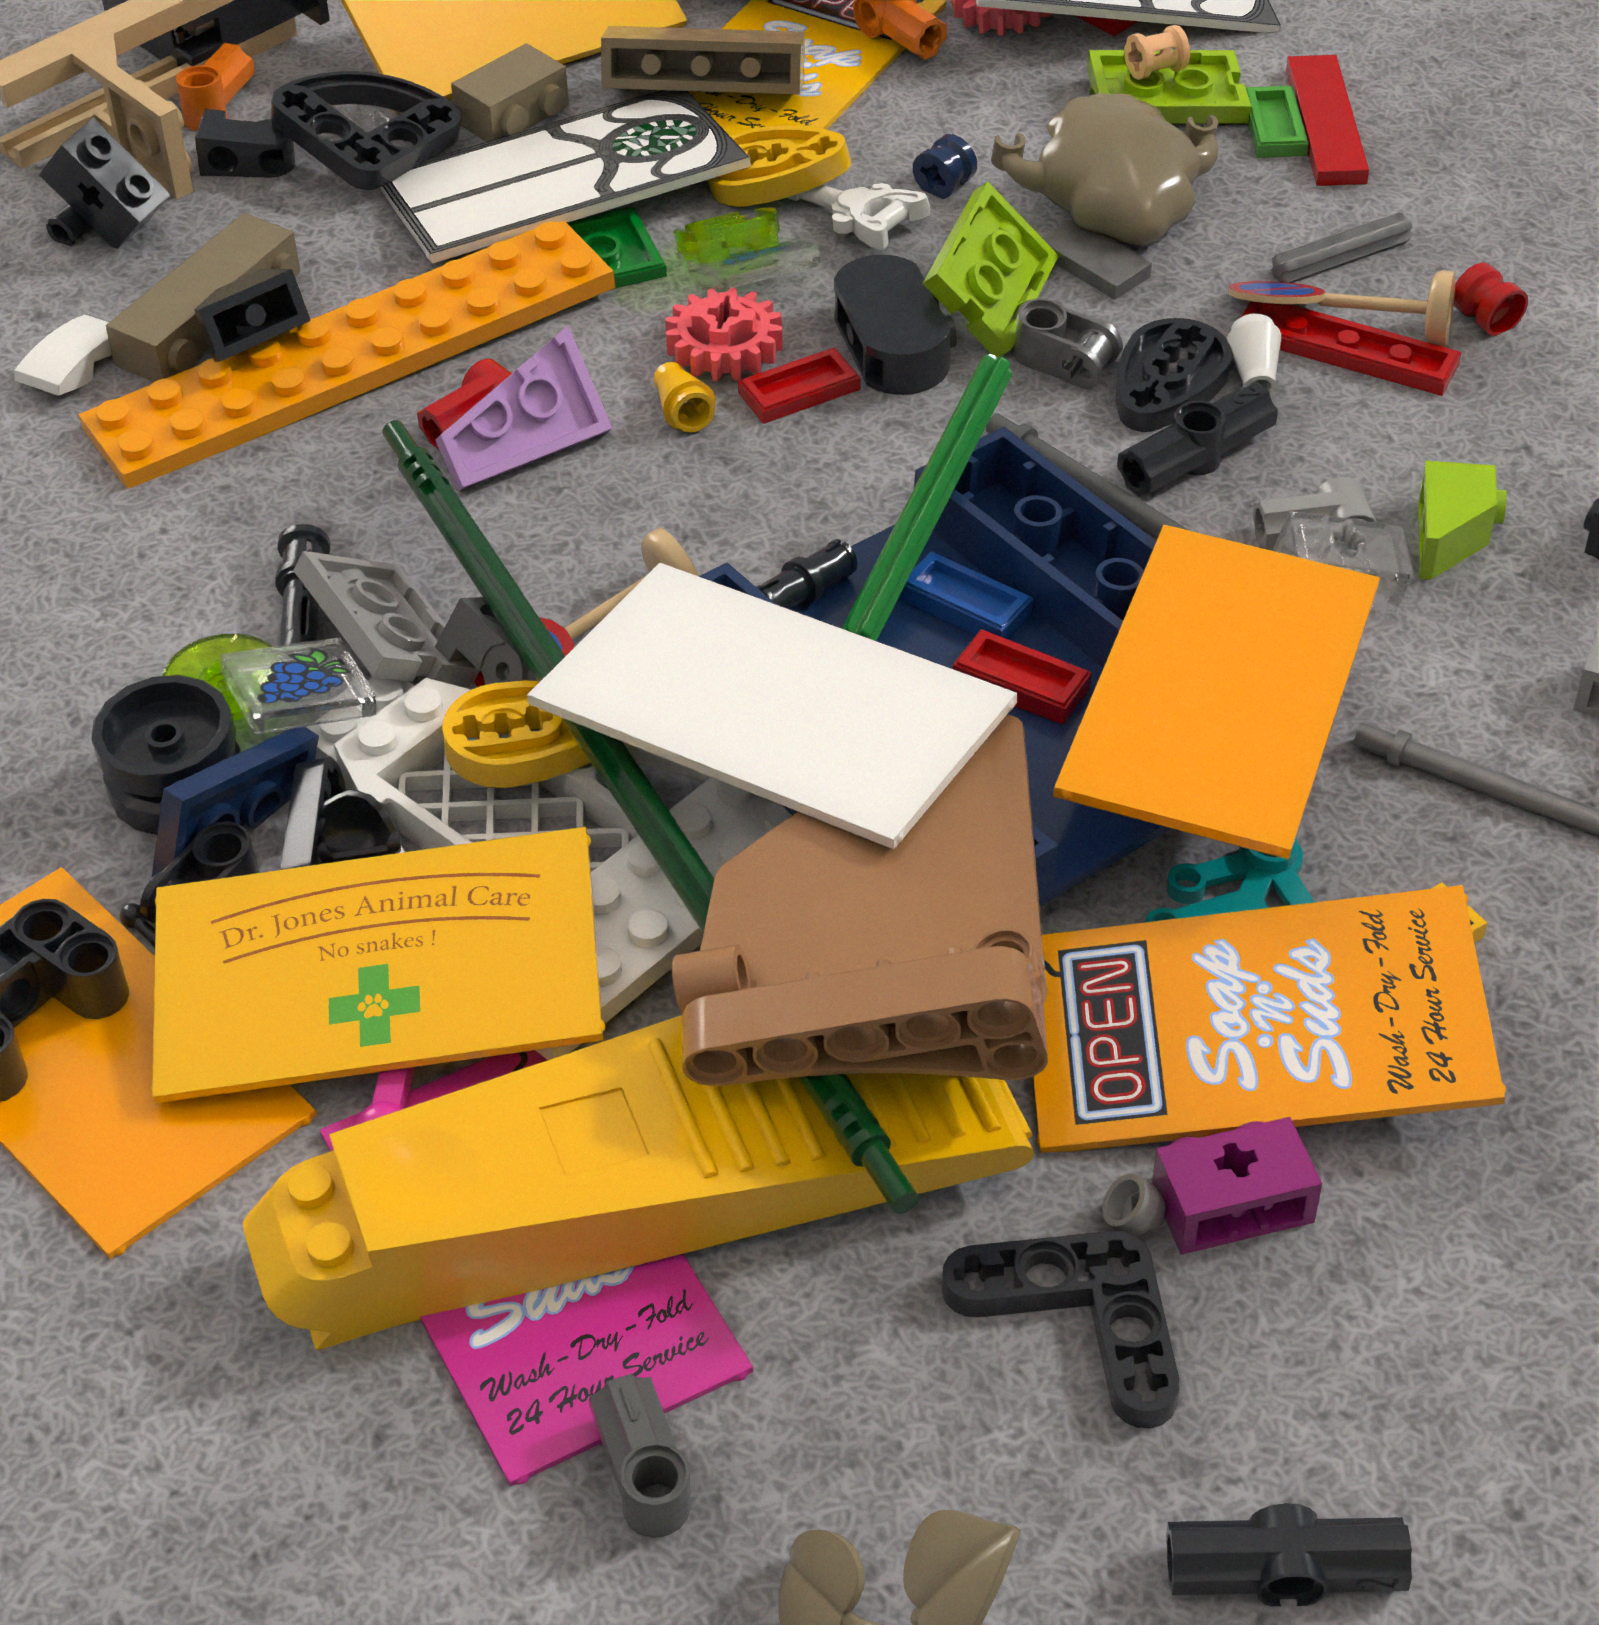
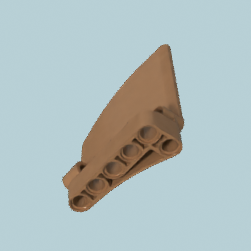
(877, 955)

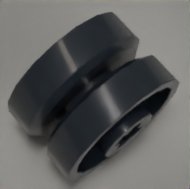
(156, 737)

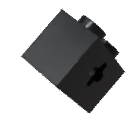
(104, 183)

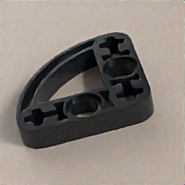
(362, 158)

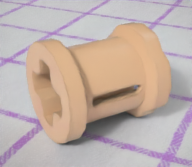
(1142, 66)

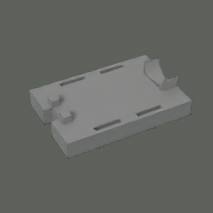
(382, 618)

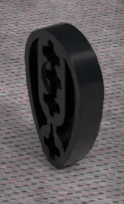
(1146, 364)

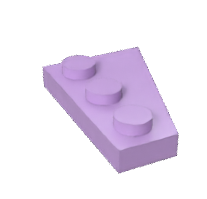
(527, 416)

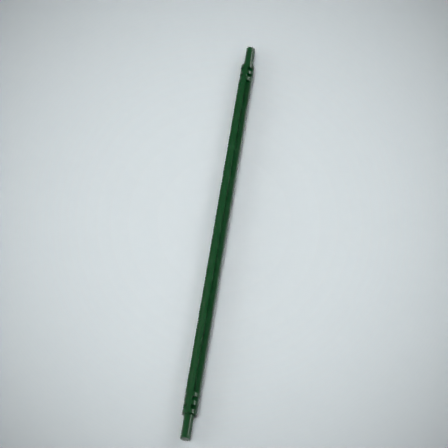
(832, 1094)

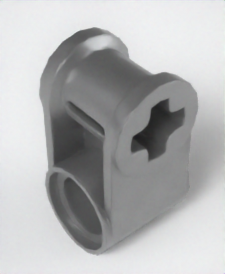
(1060, 343)

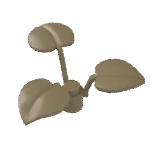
(947, 1573)

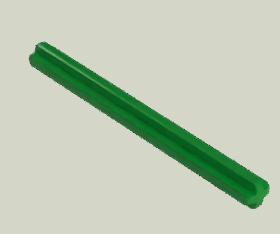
(929, 498)

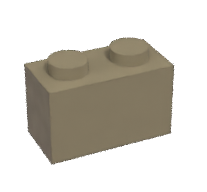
(511, 93)

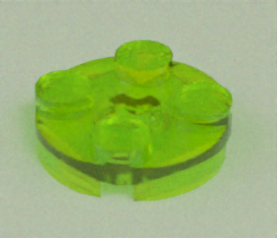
(713, 236)

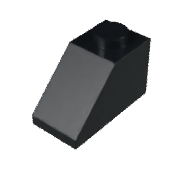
(251, 312)

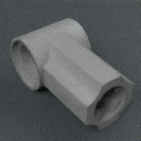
(1335, 498)

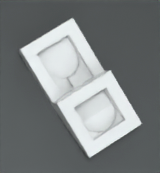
(65, 356)

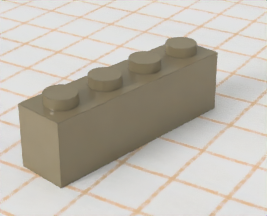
(703, 59)
(161, 330)

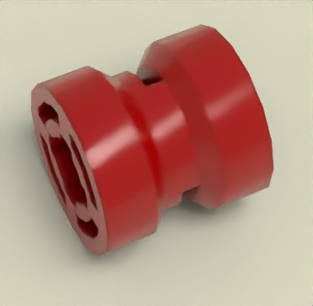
(1493, 303)

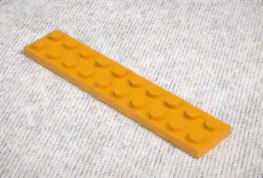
(345, 353)

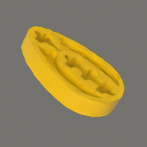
(783, 164)
(513, 760)

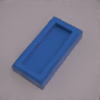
(966, 597)

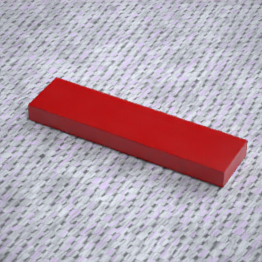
(1328, 120)
(1361, 347)

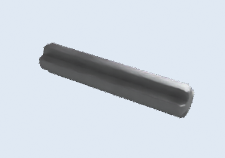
(1341, 248)

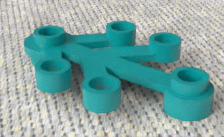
(1258, 873)

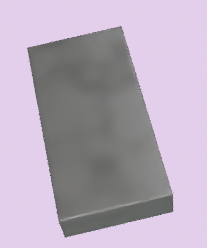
(1097, 259)

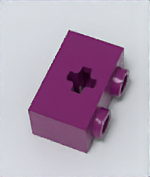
(1236, 1184)

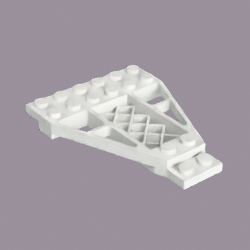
(634, 904)

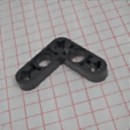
(1106, 1294)

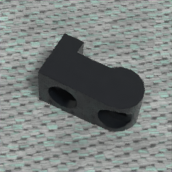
(242, 147)

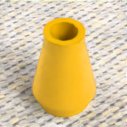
(684, 398)

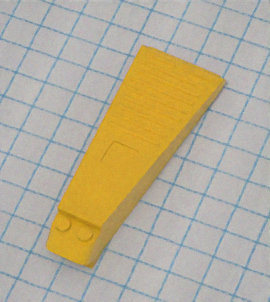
(588, 1174)

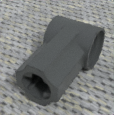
(642, 1454)

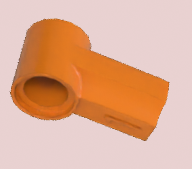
(902, 22)
(213, 83)

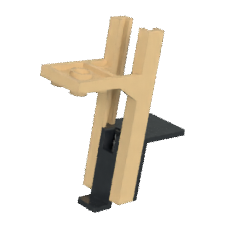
(135, 104)

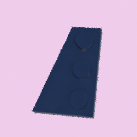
(235, 790)

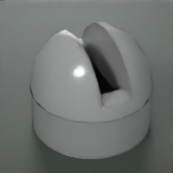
(1133, 1205)

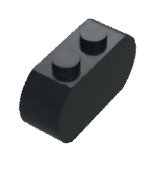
(893, 324)

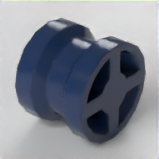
(945, 166)

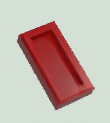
(799, 385)
(1041, 681)

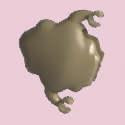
(1116, 166)

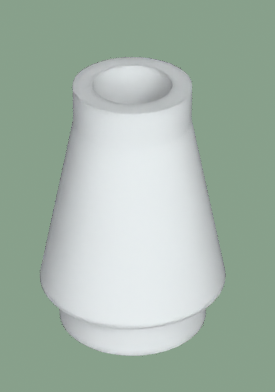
(1256, 349)

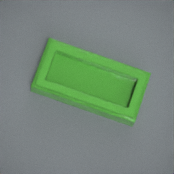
(1276, 122)

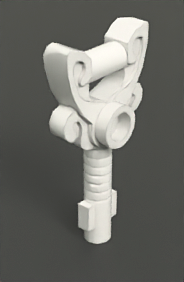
(869, 211)

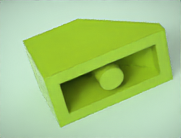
(1456, 513)

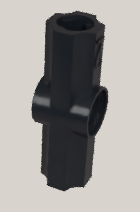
(1197, 438)
(1288, 1555)

